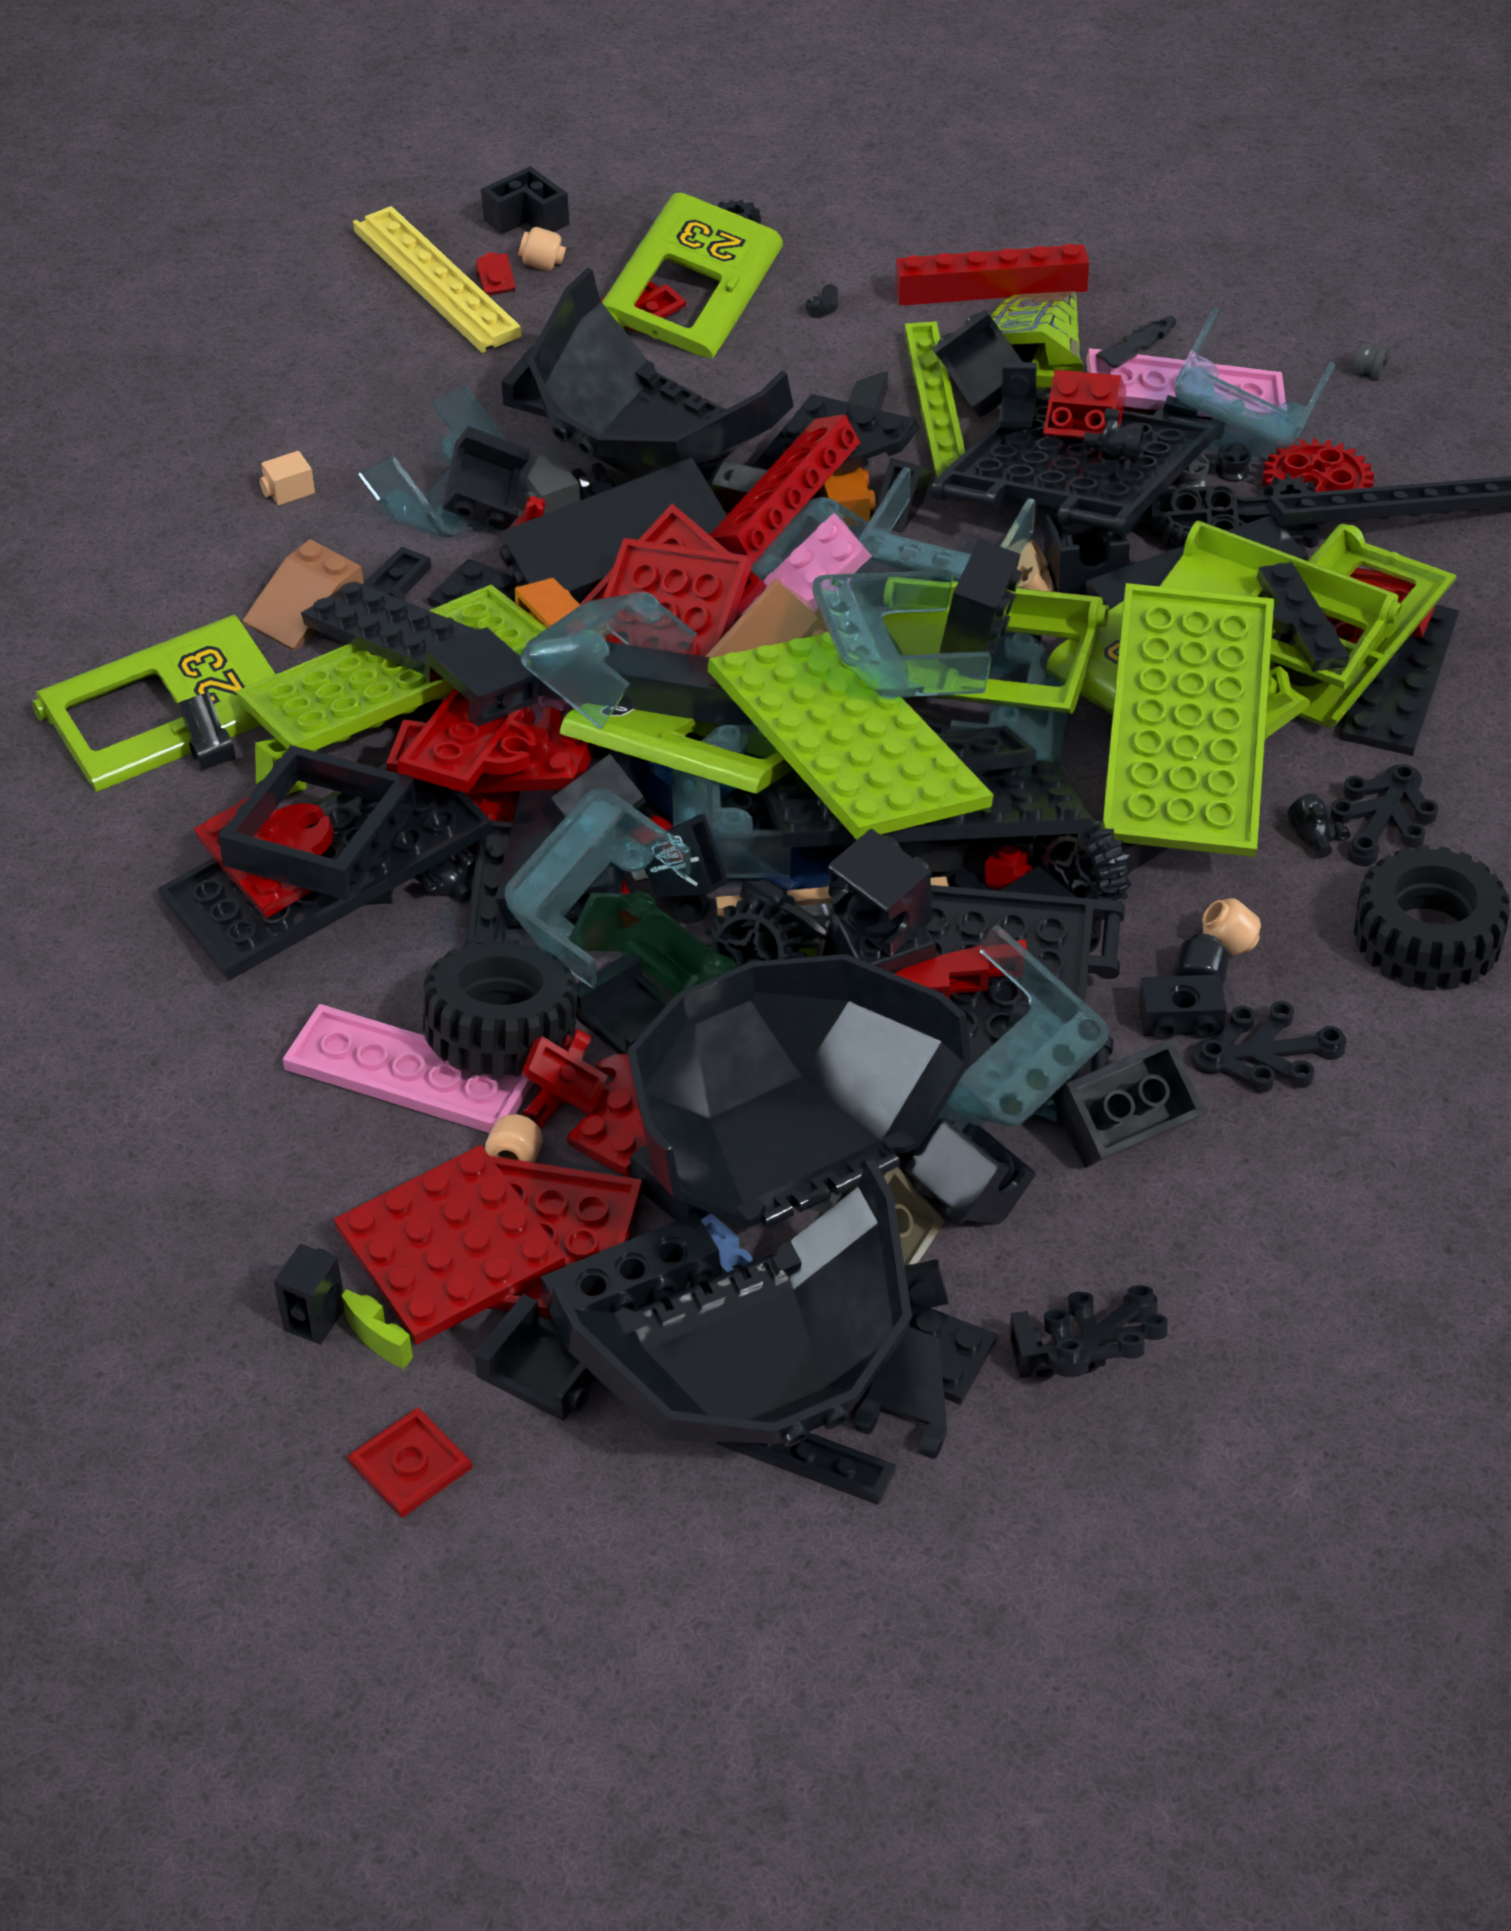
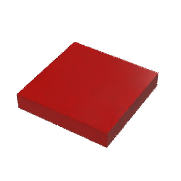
(410, 1462)

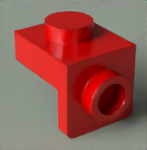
(495, 273)

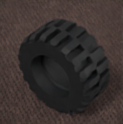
(1424, 950)
(493, 1003)

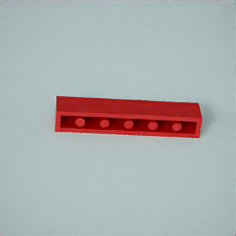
(991, 274)

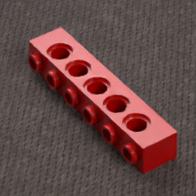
(787, 487)

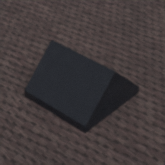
(604, 775)

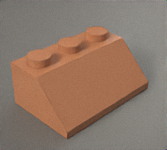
(770, 620)

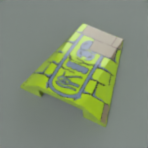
(1042, 319)

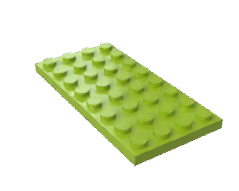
(359, 690)
(1189, 720)
(852, 747)

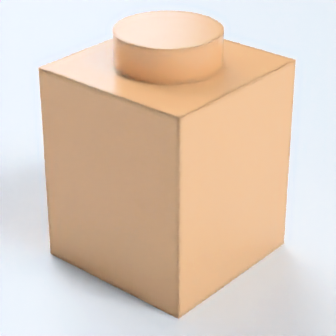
(287, 478)

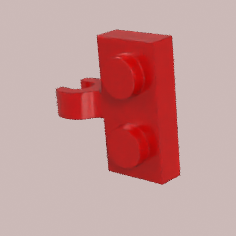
(564, 1071)

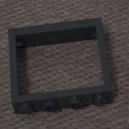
(304, 869)

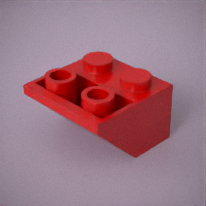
(1080, 403)

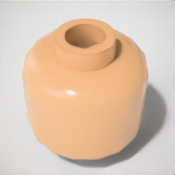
(541, 249)
(1233, 925)
(515, 1138)

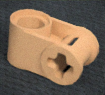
(1034, 568)

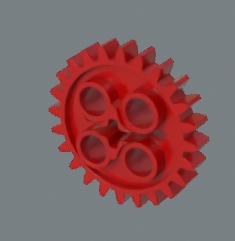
(1324, 464)

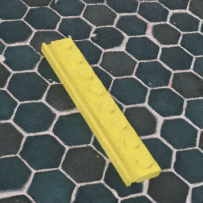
(437, 279)

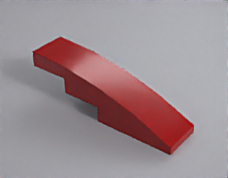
(955, 971)

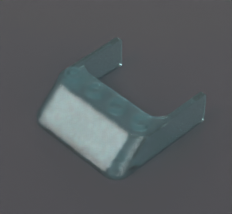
(920, 556)
(853, 615)
(1037, 1051)

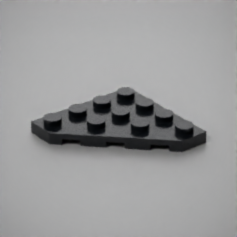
(875, 429)

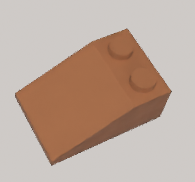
(301, 580)

